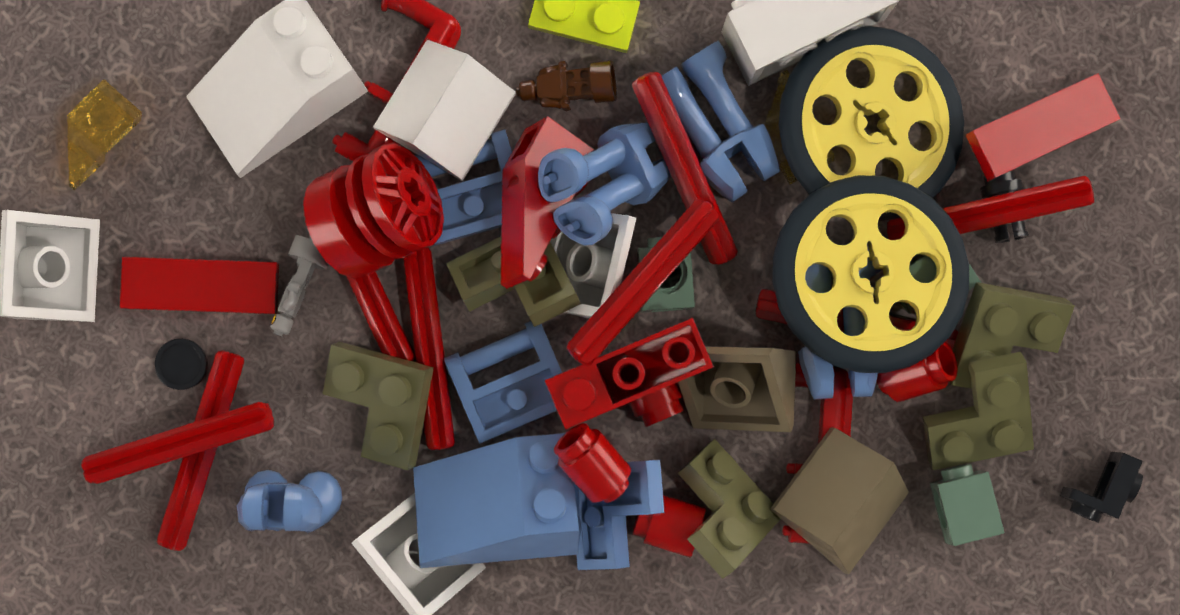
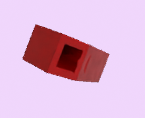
(525, 213)
(629, 373)

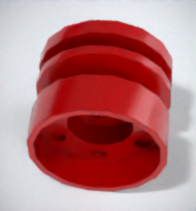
(373, 211)

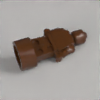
(558, 86)

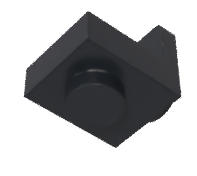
(1116, 485)

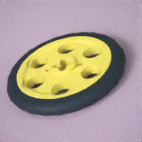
(886, 56)
(814, 315)

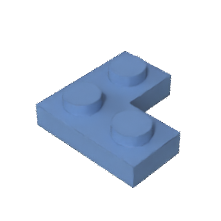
(603, 524)

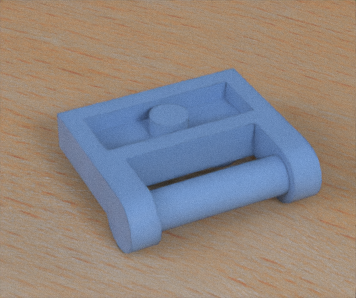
(476, 203)
(513, 398)

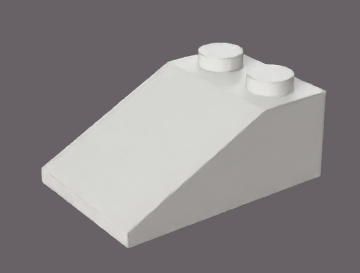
(777, 33)
(274, 86)

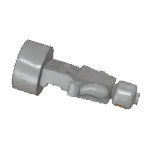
(307, 259)

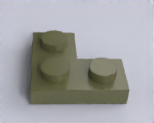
(479, 282)
(1004, 319)
(395, 395)
(995, 424)
(738, 509)

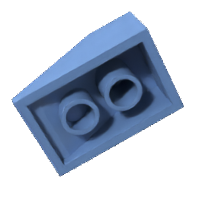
(496, 505)

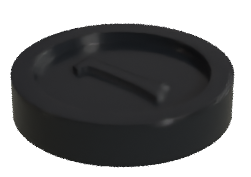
(181, 364)

